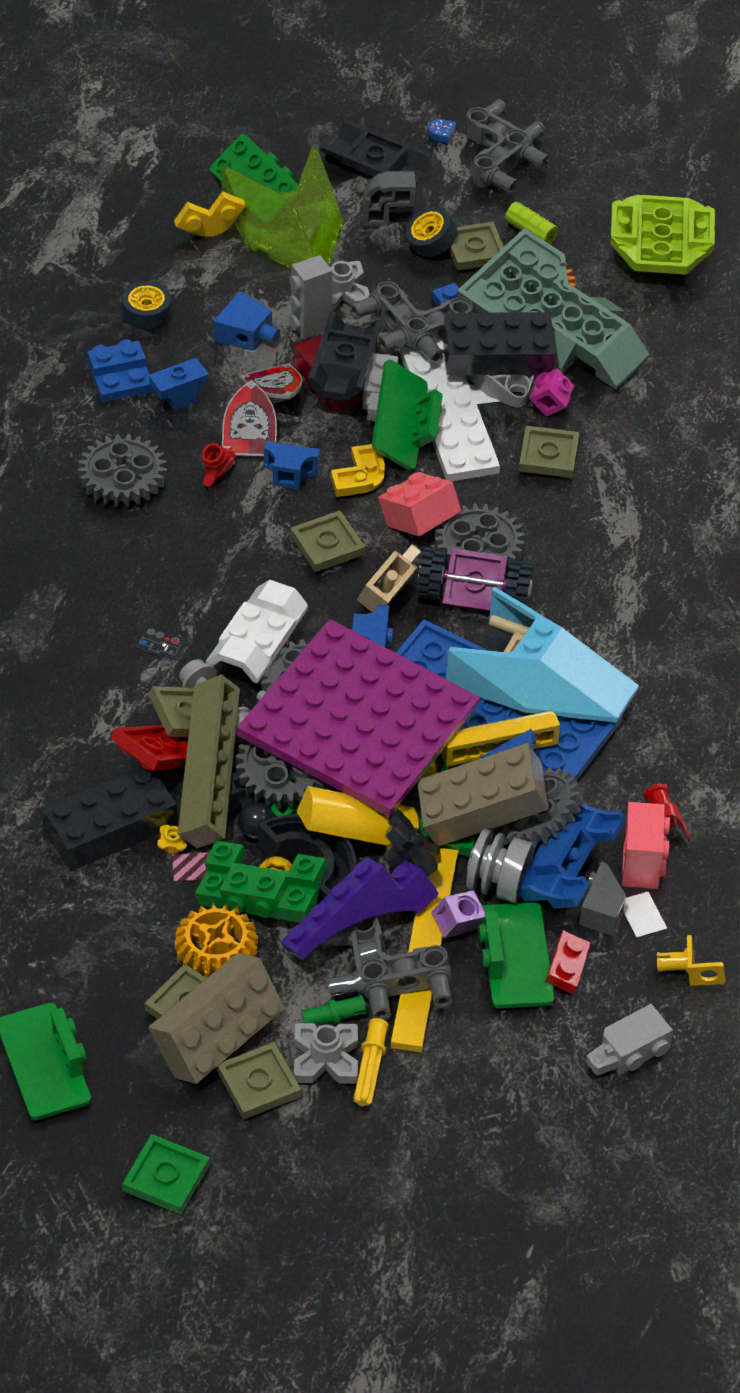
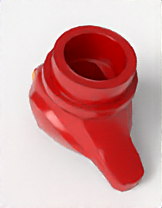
(217, 462)

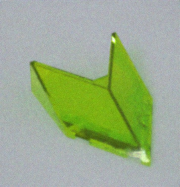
(290, 223)

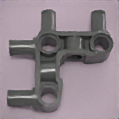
(506, 146)
(408, 325)
(386, 975)

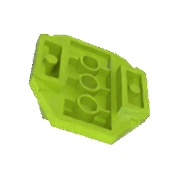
(662, 233)

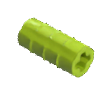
(523, 217)

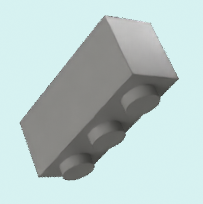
(310, 296)

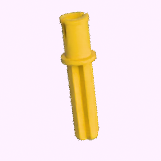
(372, 1051)

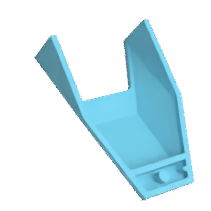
(543, 672)

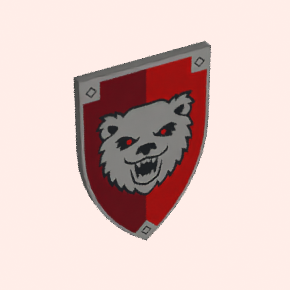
(278, 382)
(249, 422)

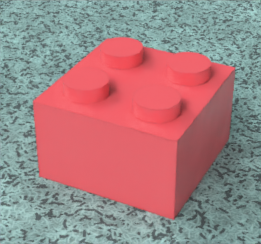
(419, 503)
(645, 845)

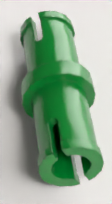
(334, 1011)

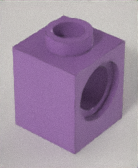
(458, 914)

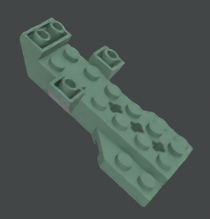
(533, 278)

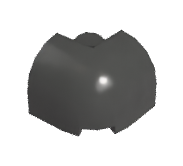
(388, 193)

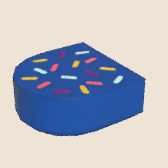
(441, 130)

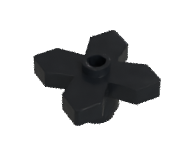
(409, 845)

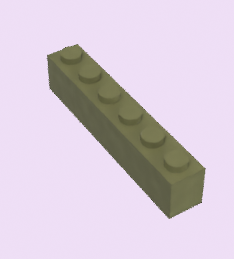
(209, 761)

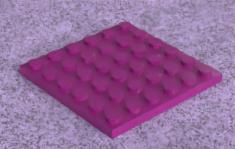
(358, 717)

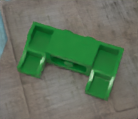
(260, 889)

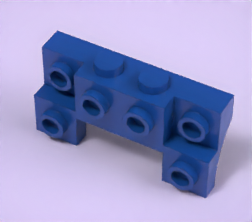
(557, 863)

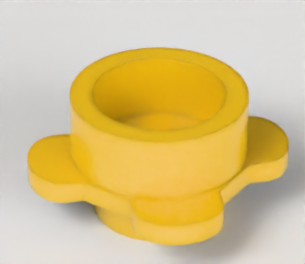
(169, 844)

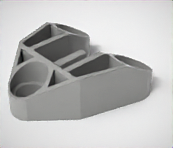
(502, 387)

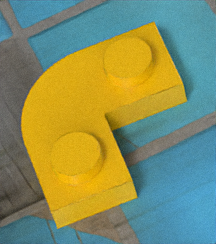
(211, 221)
(362, 478)

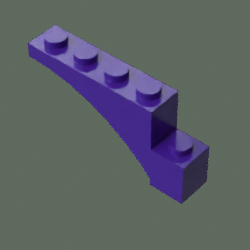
(359, 896)

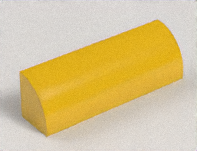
(478, 740)
(346, 817)

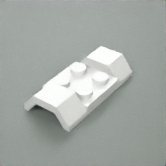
(260, 629)

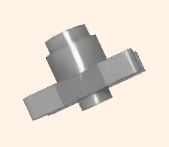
(345, 283)
(326, 1050)

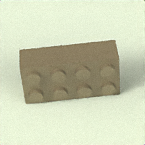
(482, 794)
(216, 1018)

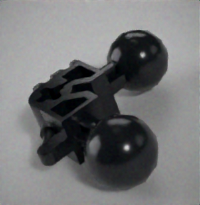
(252, 811)

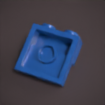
(119, 370)

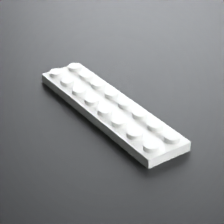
(462, 436)

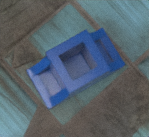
(180, 383)
(290, 463)
(374, 625)

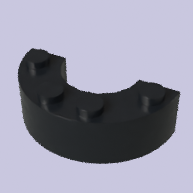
(288, 836)

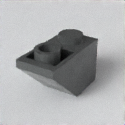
(604, 902)

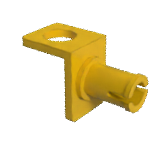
(685, 961)

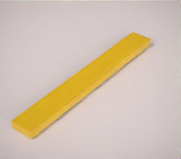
(415, 1006)

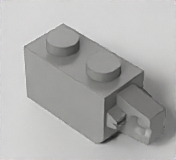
(373, 383)
(631, 1042)

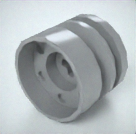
(494, 864)

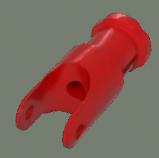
(659, 795)

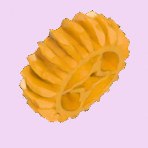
(212, 932)

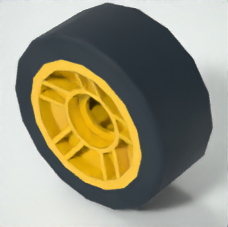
(431, 232)
(146, 305)

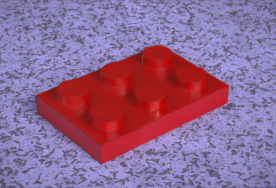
(152, 747)

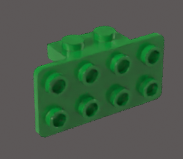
(253, 163)
(405, 415)
(516, 955)
(45, 1060)

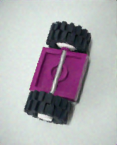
(472, 578)

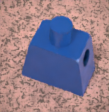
(245, 323)

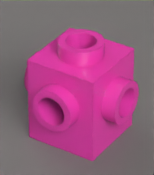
(551, 392)

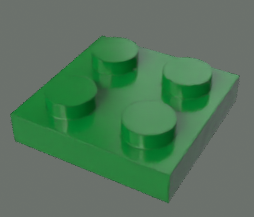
(166, 1174)

